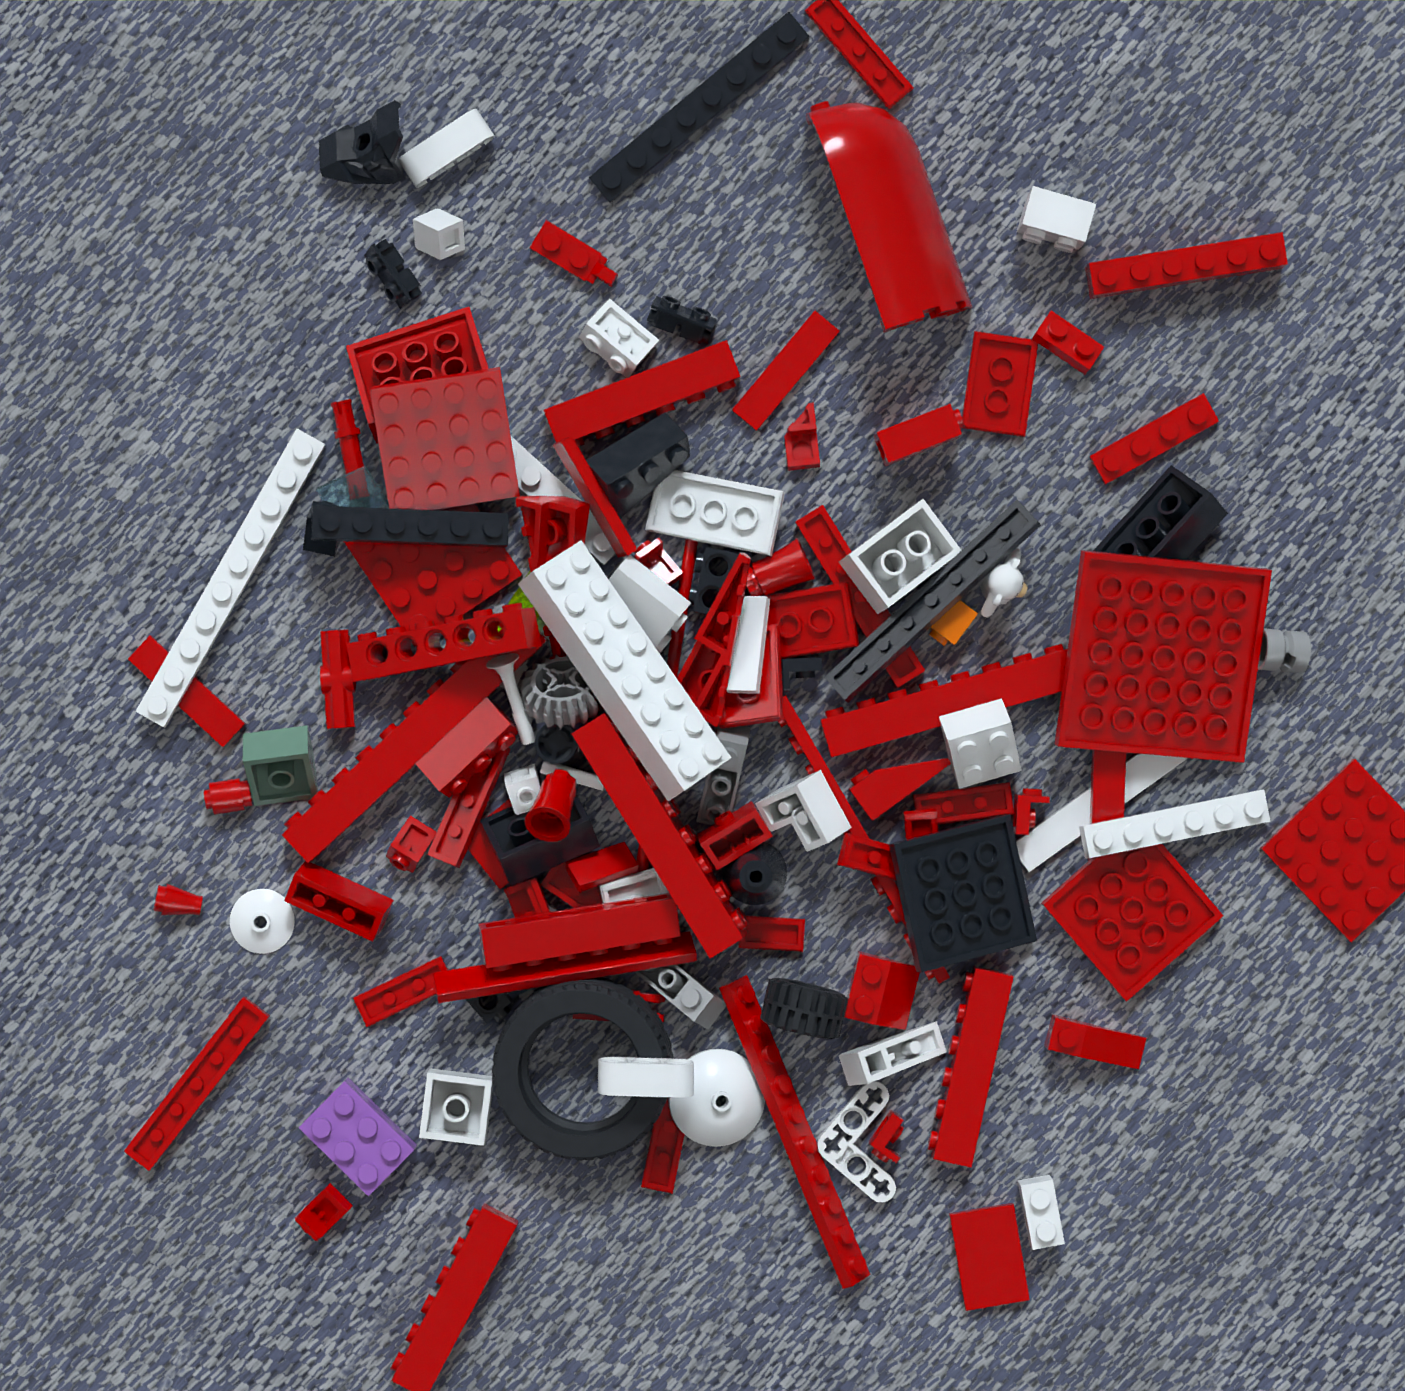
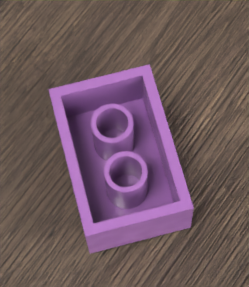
(358, 1136)

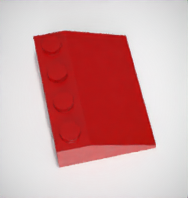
(416, 352)

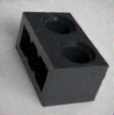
(707, 580)

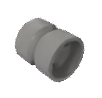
(1285, 651)

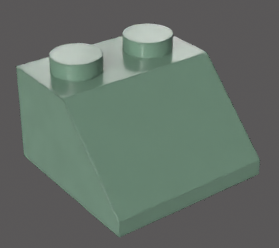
(280, 765)

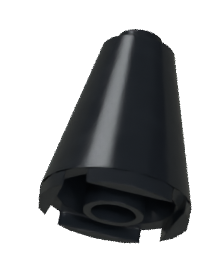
(763, 859)

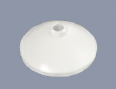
(718, 1074)

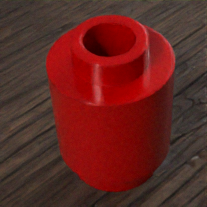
(228, 796)

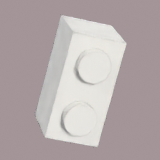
(1041, 1212)

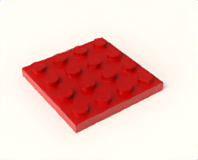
(445, 440)
(434, 580)
(1345, 850)
(1132, 914)

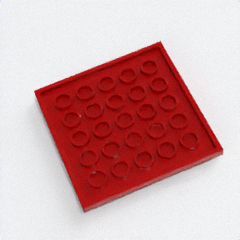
(1162, 656)

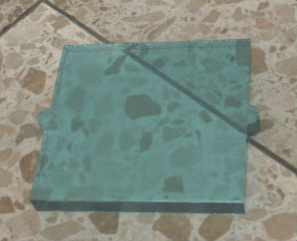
(354, 490)

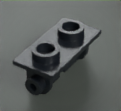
(398, 286)
(694, 320)

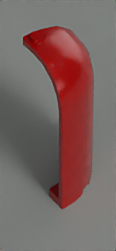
(891, 213)

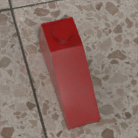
(889, 785)
(1094, 1042)

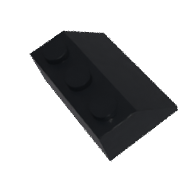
(525, 855)

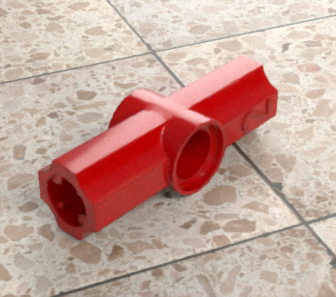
(337, 679)

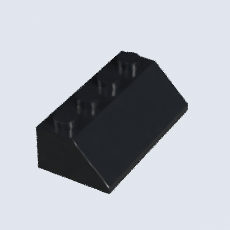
(1166, 520)

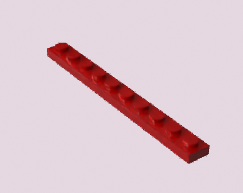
(803, 743)
(795, 1132)

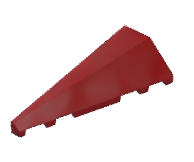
(551, 528)
(710, 661)

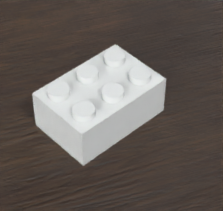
(900, 556)

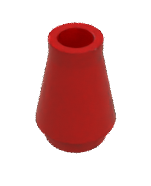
(176, 901)

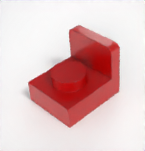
(1023, 815)
(410, 845)
(887, 1131)

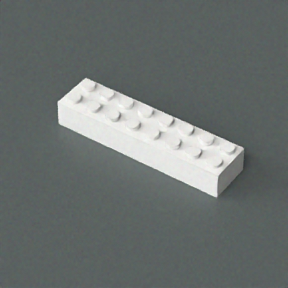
(624, 670)

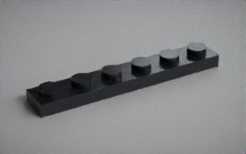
(409, 526)

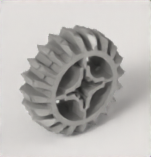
(558, 694)

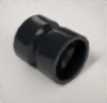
(556, 744)

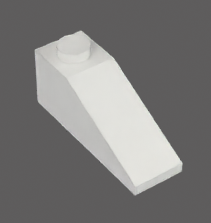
(892, 1054)

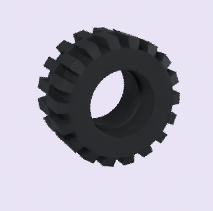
(804, 1008)

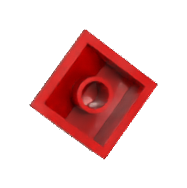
(881, 991)

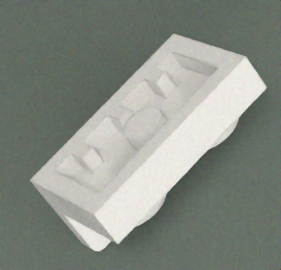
(618, 338)

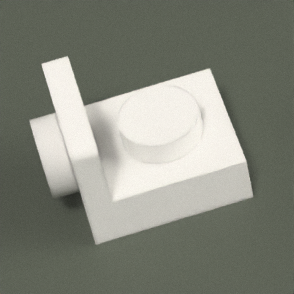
(522, 787)

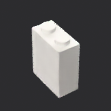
(650, 600)

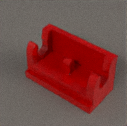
(527, 898)

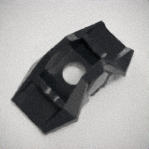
(375, 164)

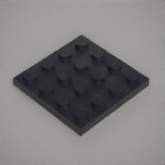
(963, 893)

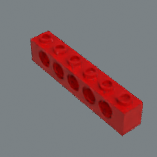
(520, 633)

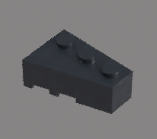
(640, 462)

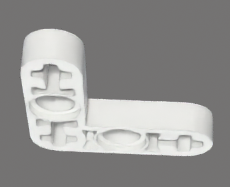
(849, 1149)

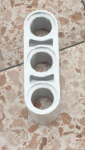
(445, 146)
(645, 1077)

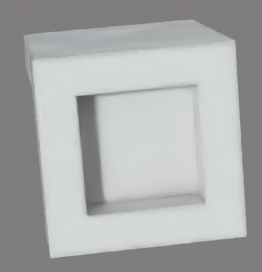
(439, 234)

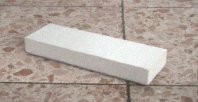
(749, 646)

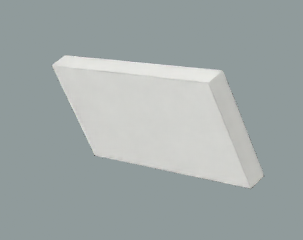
(716, 512)

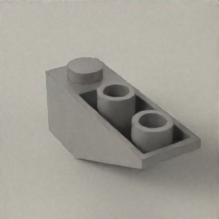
(723, 782)
(685, 993)

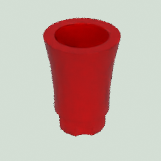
(779, 571)
(552, 808)

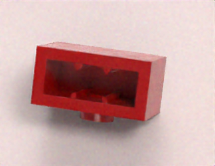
(734, 835)

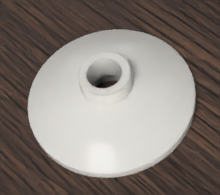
(277, 914)

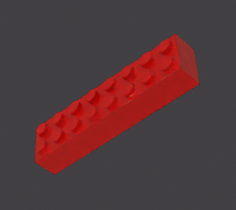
(663, 837)

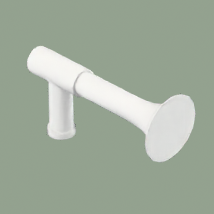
(504, 666)

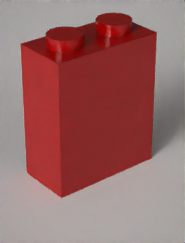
(919, 434)

